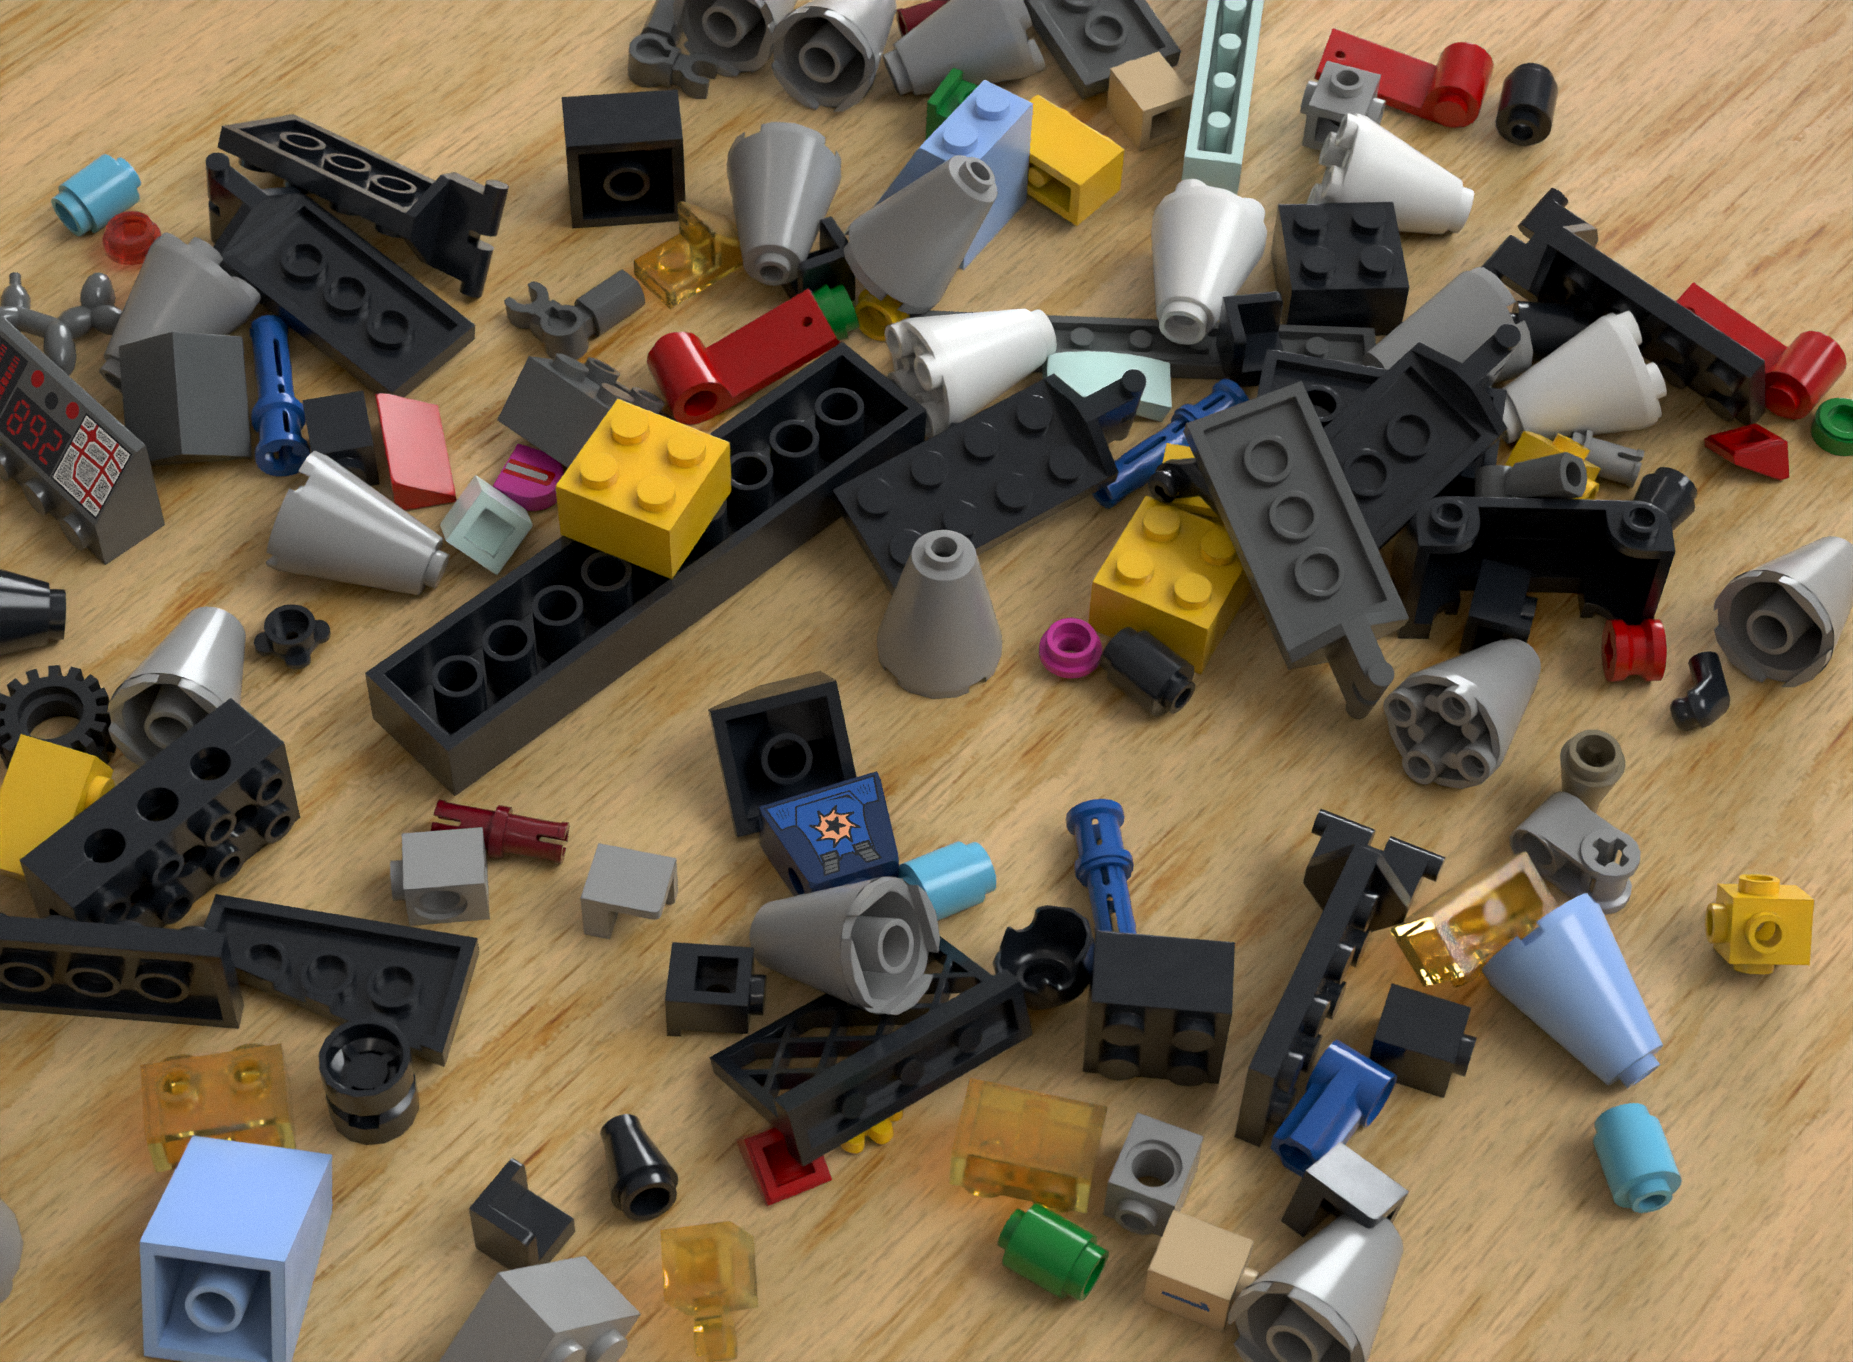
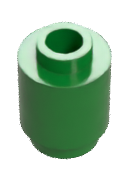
(1052, 1252)

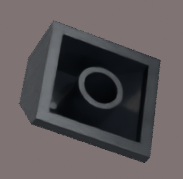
(780, 744)

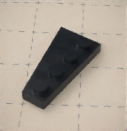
(352, 967)

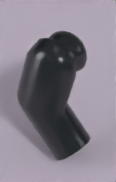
(1179, 480)
(1708, 696)

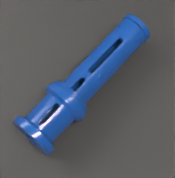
(277, 413)
(1143, 459)
(1103, 866)

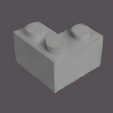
(546, 1315)

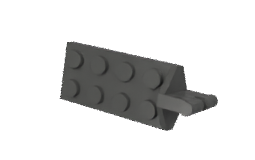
(1099, 35)
(1301, 539)

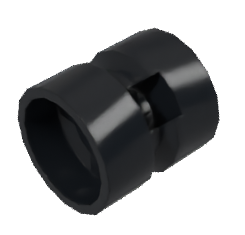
(369, 1080)

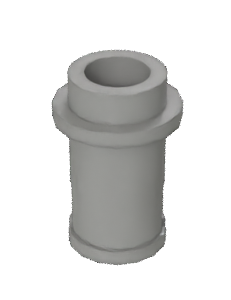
(1615, 461)

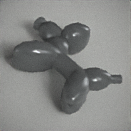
(95, 312)

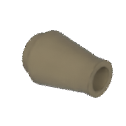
(1591, 766)

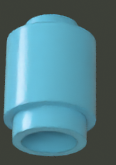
(96, 194)
(952, 877)
(1636, 1158)

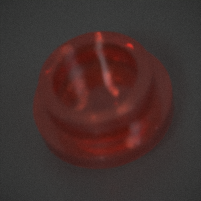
(129, 237)

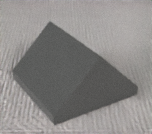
(187, 397)

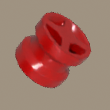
(1634, 650)

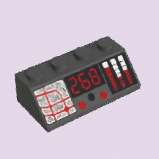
(72, 454)

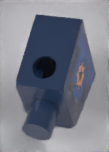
(830, 836)

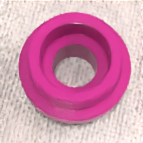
(1075, 636)

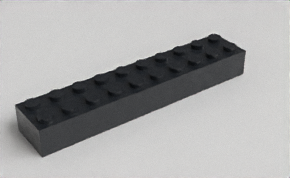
(584, 618)

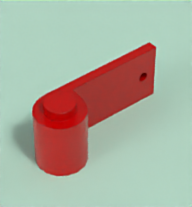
(1441, 93)
(1793, 374)
(712, 379)

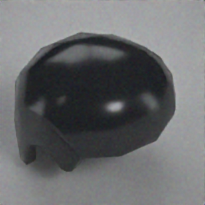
(1049, 956)

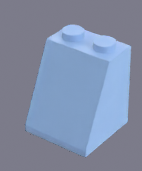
(994, 129)
(234, 1252)

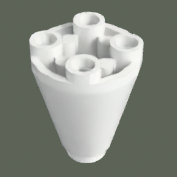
(1377, 166)
(1202, 252)
(966, 359)
(1587, 384)

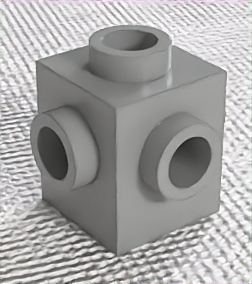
(1339, 92)

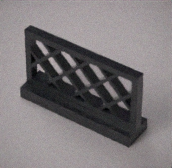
(881, 1069)

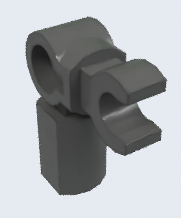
(658, 61)
(567, 327)
(1544, 477)

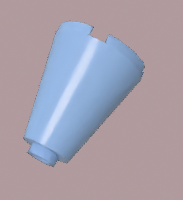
(1580, 991)

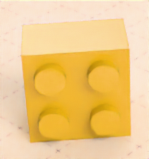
(644, 488)
(1172, 580)

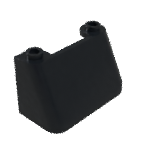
(1600, 549)

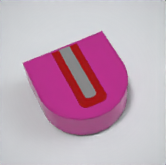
(530, 478)

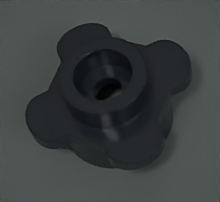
(291, 622)

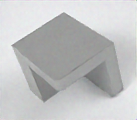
(626, 884)

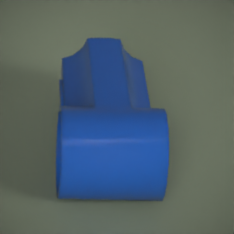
(1338, 1098)

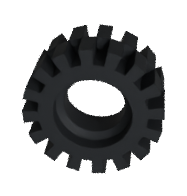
(52, 698)

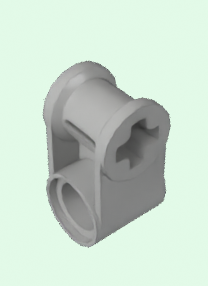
(1574, 846)

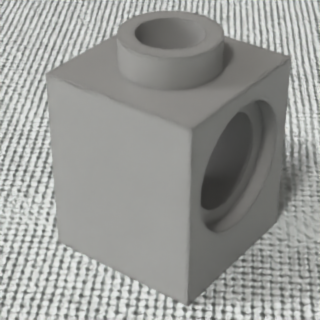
(442, 876)
(1158, 1152)

